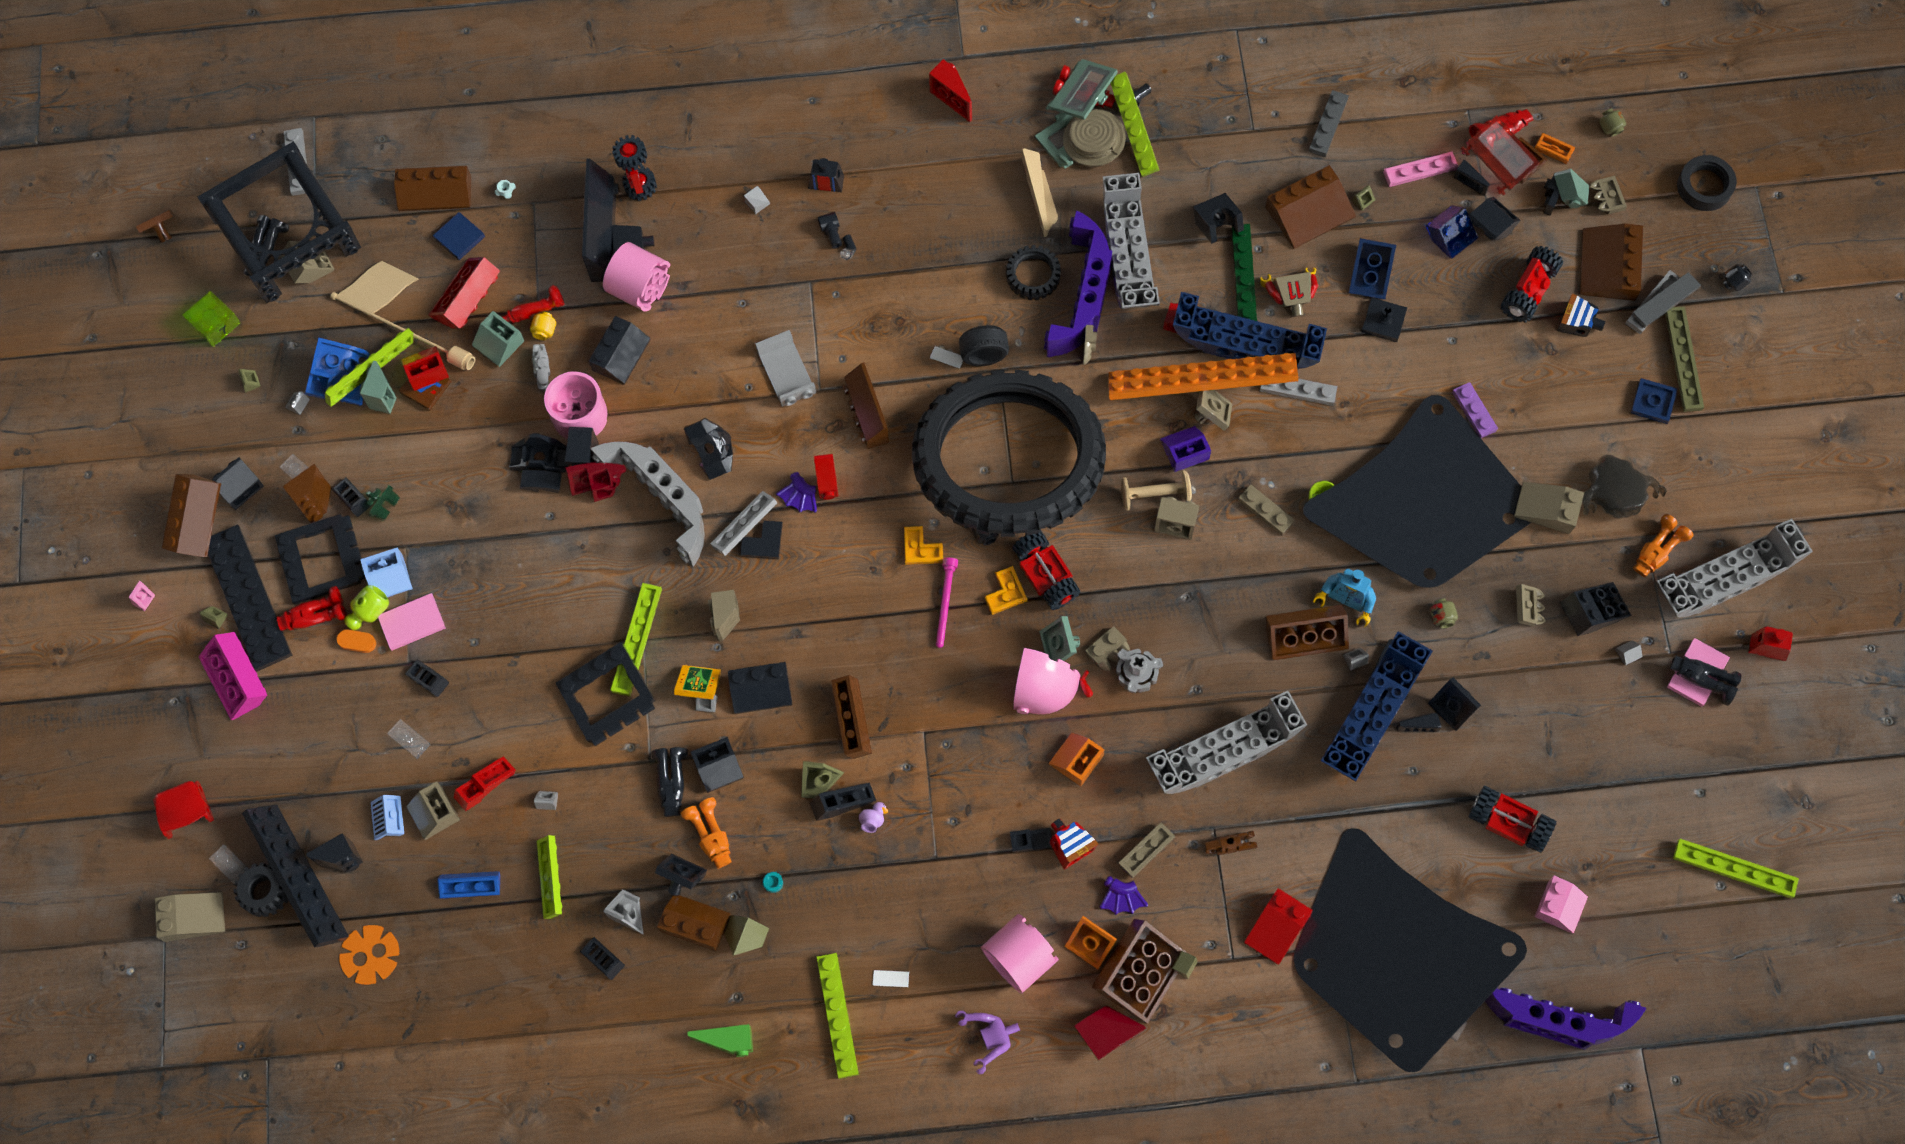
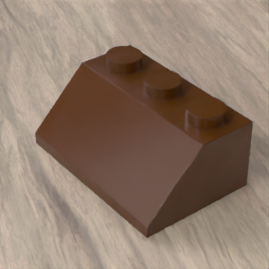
(310, 493)
(694, 922)

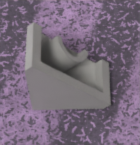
(626, 911)

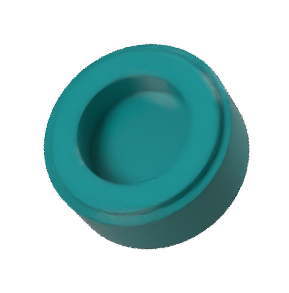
(772, 882)

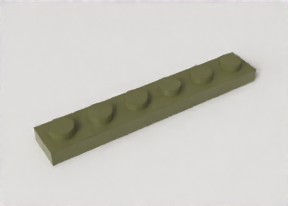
(1684, 359)

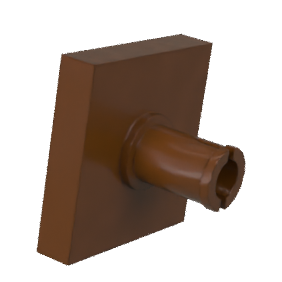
(157, 224)

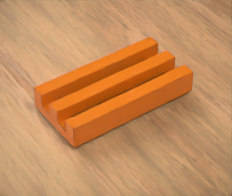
(1553, 150)

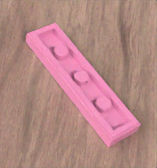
(1420, 169)

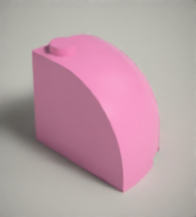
(1044, 684)

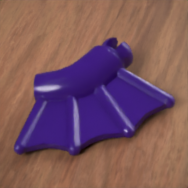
(799, 494)
(1122, 896)

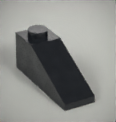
(841, 801)

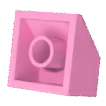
(1561, 904)

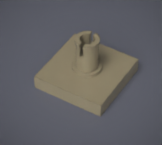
(1213, 407)

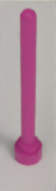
(949, 566)

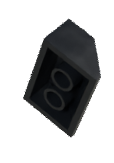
(619, 350)
(760, 687)

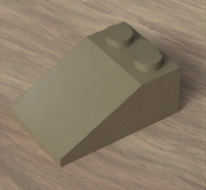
(1549, 506)
(189, 916)

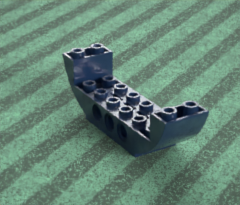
(1241, 337)
(1376, 706)

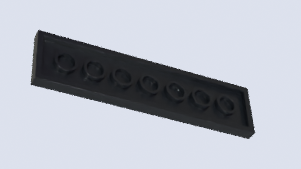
(247, 598)
(295, 875)

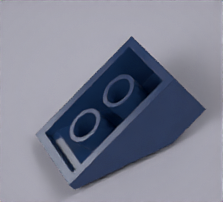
(1372, 268)

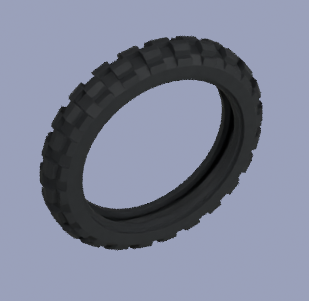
(1018, 517)

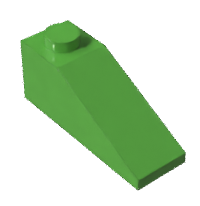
(728, 1039)

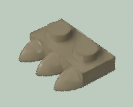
(1610, 194)
(1090, 343)
(1529, 606)
(1106, 648)

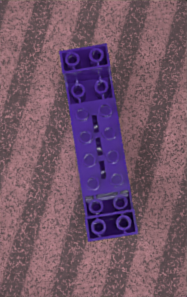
(1090, 291)
(1587, 1030)

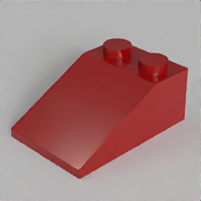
(949, 88)
(1278, 926)

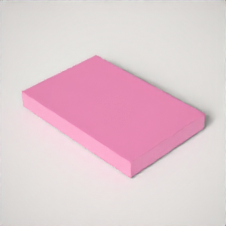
(411, 622)
(1707, 654)

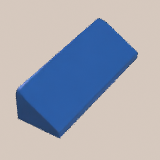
(469, 884)

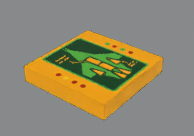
(697, 682)

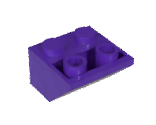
(1186, 448)

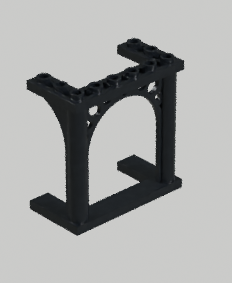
(262, 275)

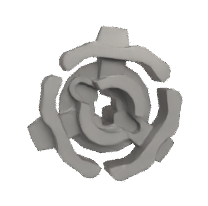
(1130, 662)

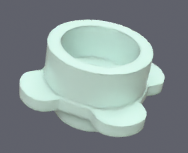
(504, 184)

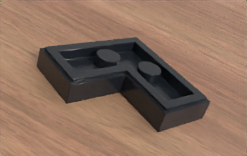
(767, 546)

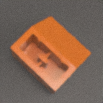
(1077, 758)

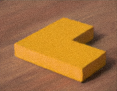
(917, 552)
(1010, 593)

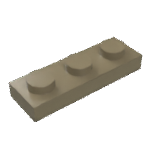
(1266, 510)
(1146, 850)

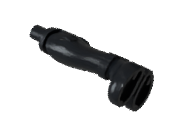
(275, 226)
(1697, 674)
(671, 790)

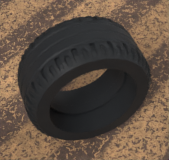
(983, 345)

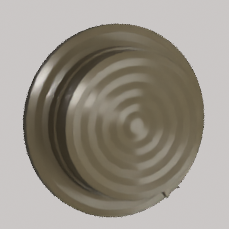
(1095, 139)

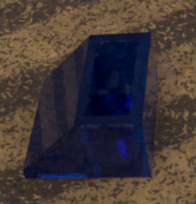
(1452, 230)

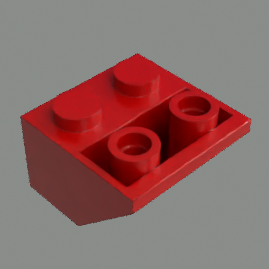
(424, 368)

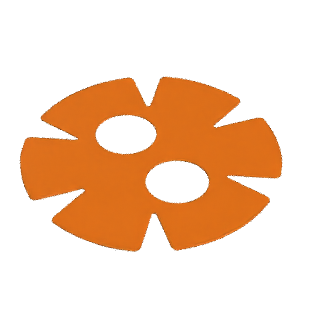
(355, 944)

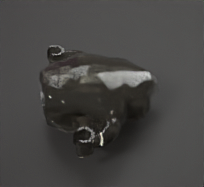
(1618, 488)

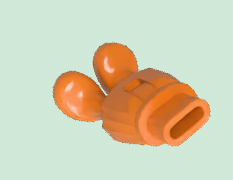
(1654, 556)
(714, 844)

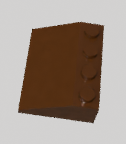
(1310, 207)
(1612, 261)
(1139, 970)

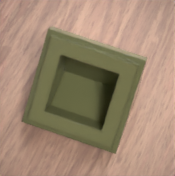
(1363, 198)
(249, 379)
(213, 616)
(1185, 964)

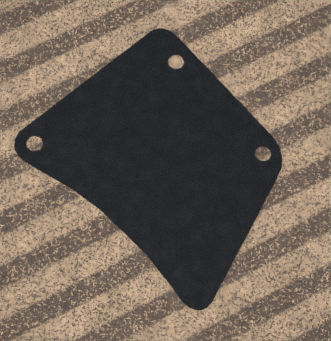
(1424, 499)
(1398, 953)

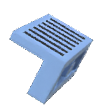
(387, 816)

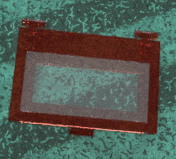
(1502, 153)

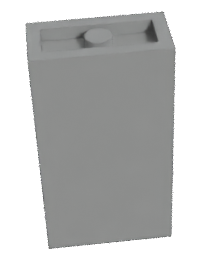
(785, 368)

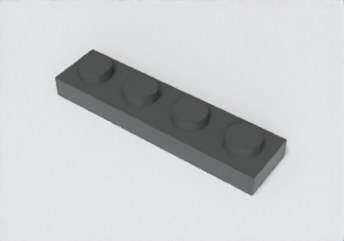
(1328, 123)

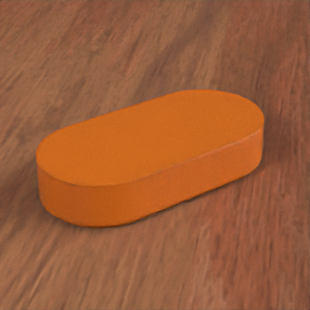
(356, 641)

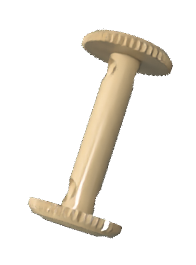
(1156, 490)

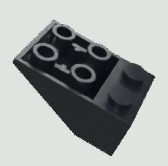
(1595, 608)

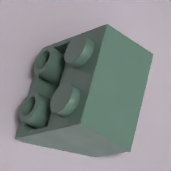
(497, 339)
(377, 390)

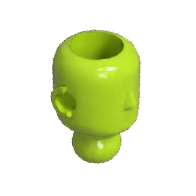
(366, 607)

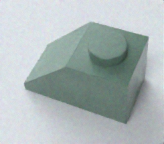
(1572, 188)

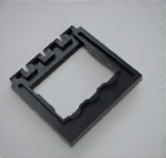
(293, 565)
(587, 674)

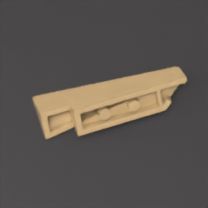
(1039, 190)

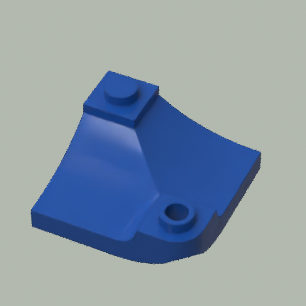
(330, 364)

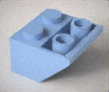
(387, 572)

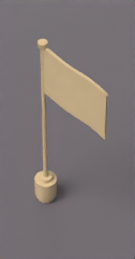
(377, 289)

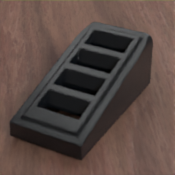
(1470, 177)
(357, 506)
(435, 686)
(1424, 723)
(611, 967)

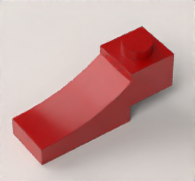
(483, 783)

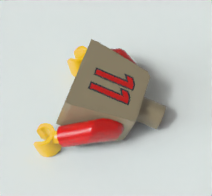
(1292, 290)

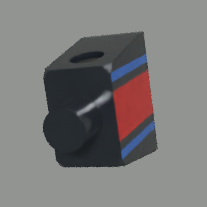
(826, 176)

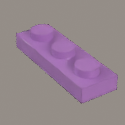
(1475, 410)

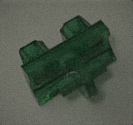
(387, 496)

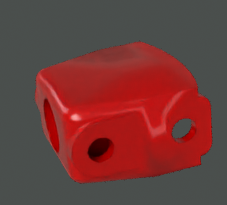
(181, 807)

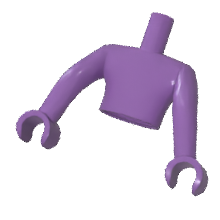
(994, 1035)

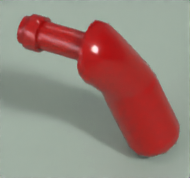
(1085, 687)

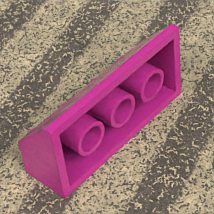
(232, 675)

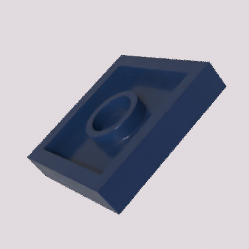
(459, 236)
(1653, 401)

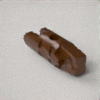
(1230, 843)

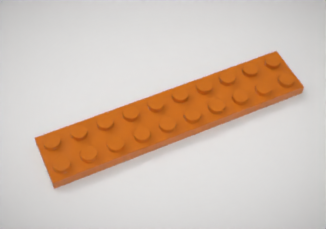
(1203, 376)

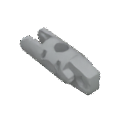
(541, 366)

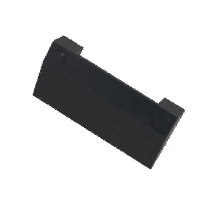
(598, 220)

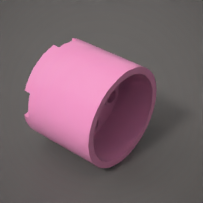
(636, 276)
(575, 402)
(1019, 953)

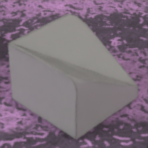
(756, 200)

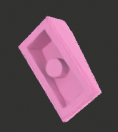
(141, 596)

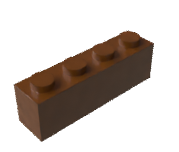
(851, 717)

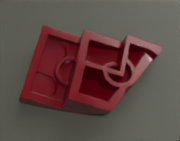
(597, 478)
(1107, 1031)

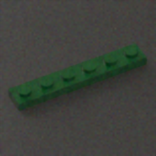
(1244, 273)

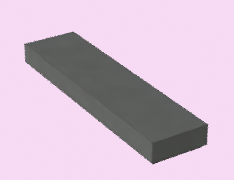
(1666, 299)

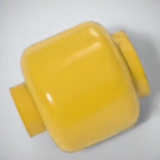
(543, 326)

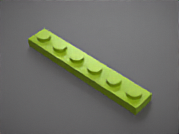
(1134, 124)
(358, 375)
(637, 635)
(1736, 868)
(837, 1016)

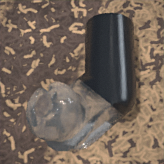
(850, 249)

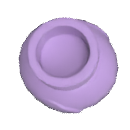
(872, 818)

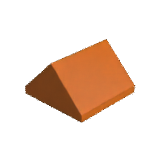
(1091, 942)

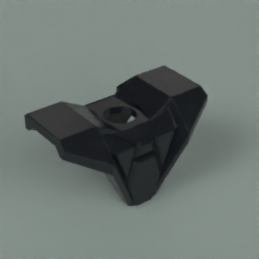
(524, 451)
(721, 459)

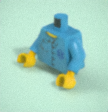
(1351, 590)

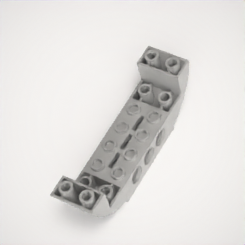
(1128, 242)
(664, 484)
(1735, 571)
(1228, 746)

